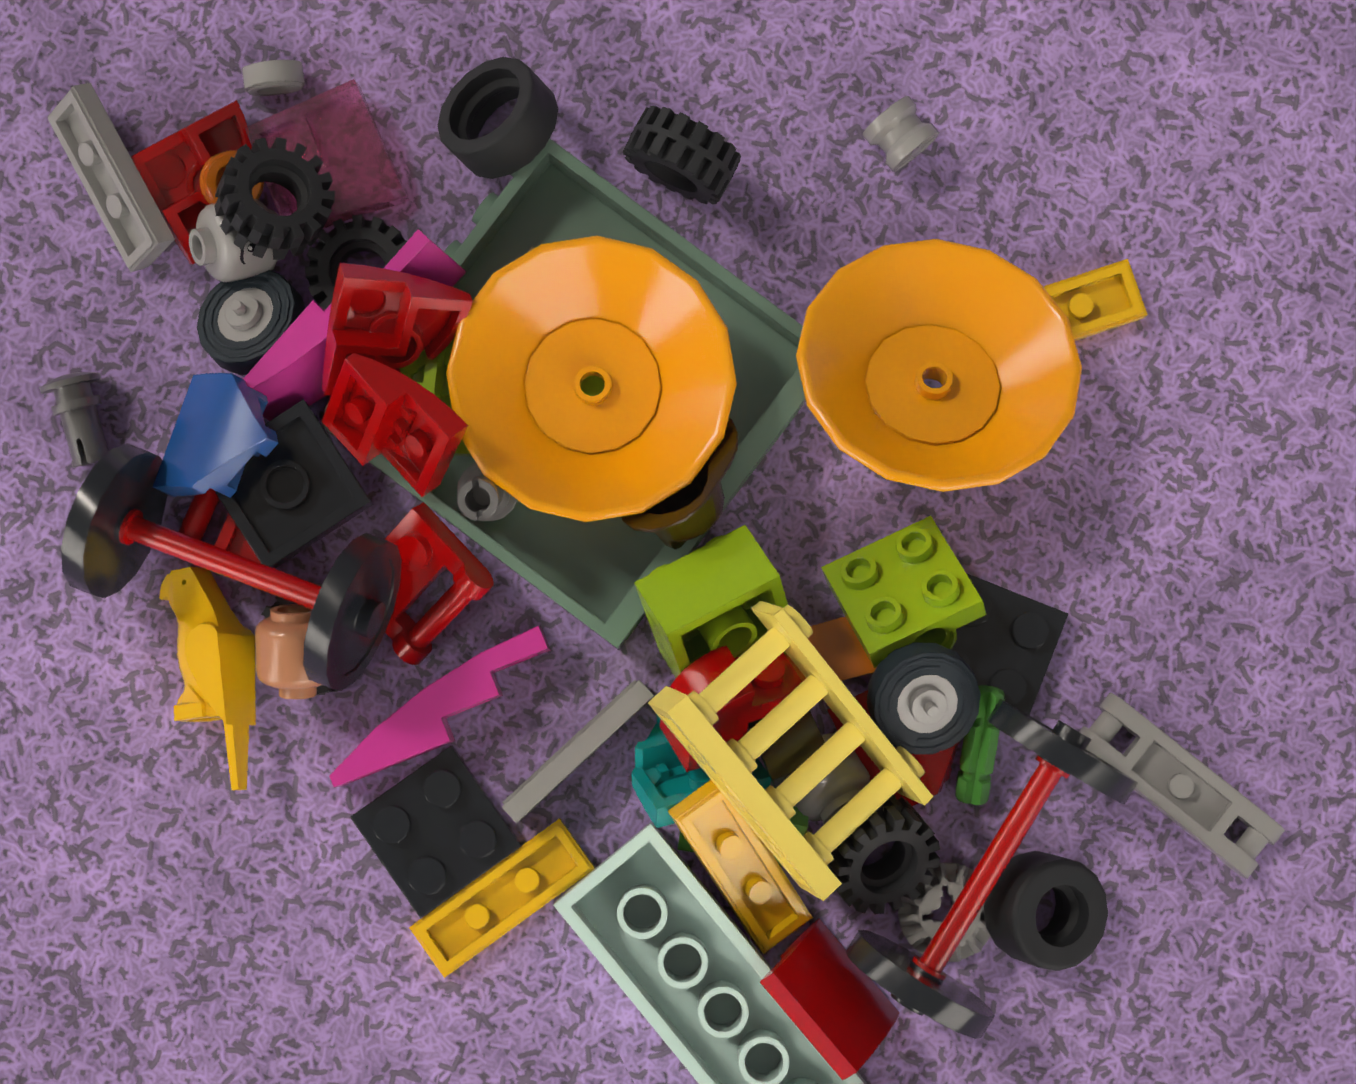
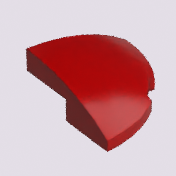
(175, 164)
(389, 318)

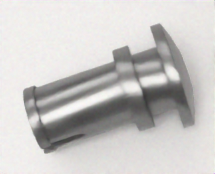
(79, 415)
(481, 498)

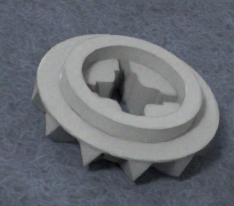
(921, 931)

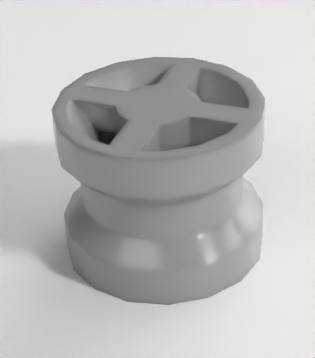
(900, 133)

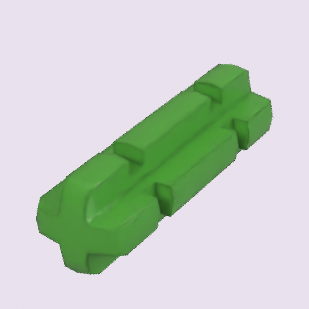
(979, 751)

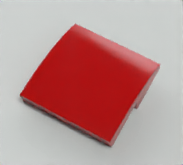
(394, 416)
(831, 999)

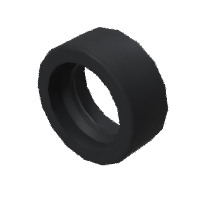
(518, 137)

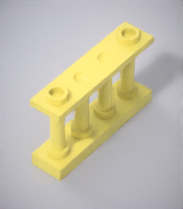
(731, 763)

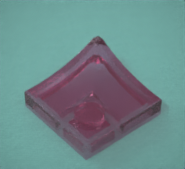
(347, 140)

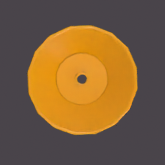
(577, 315)
(946, 318)

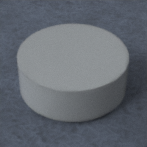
(273, 77)

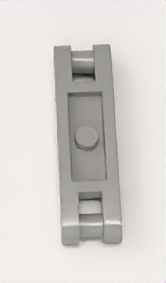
(1182, 786)

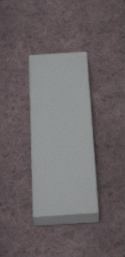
(110, 177)
(577, 750)

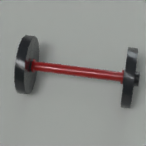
(120, 521)
(920, 981)

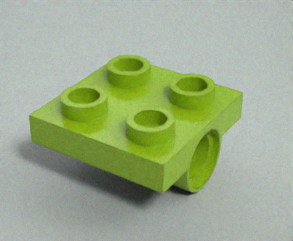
(904, 591)

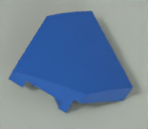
(214, 437)

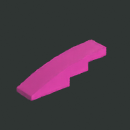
(296, 360)
(423, 721)

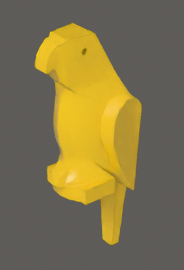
(214, 661)

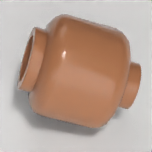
(281, 651)

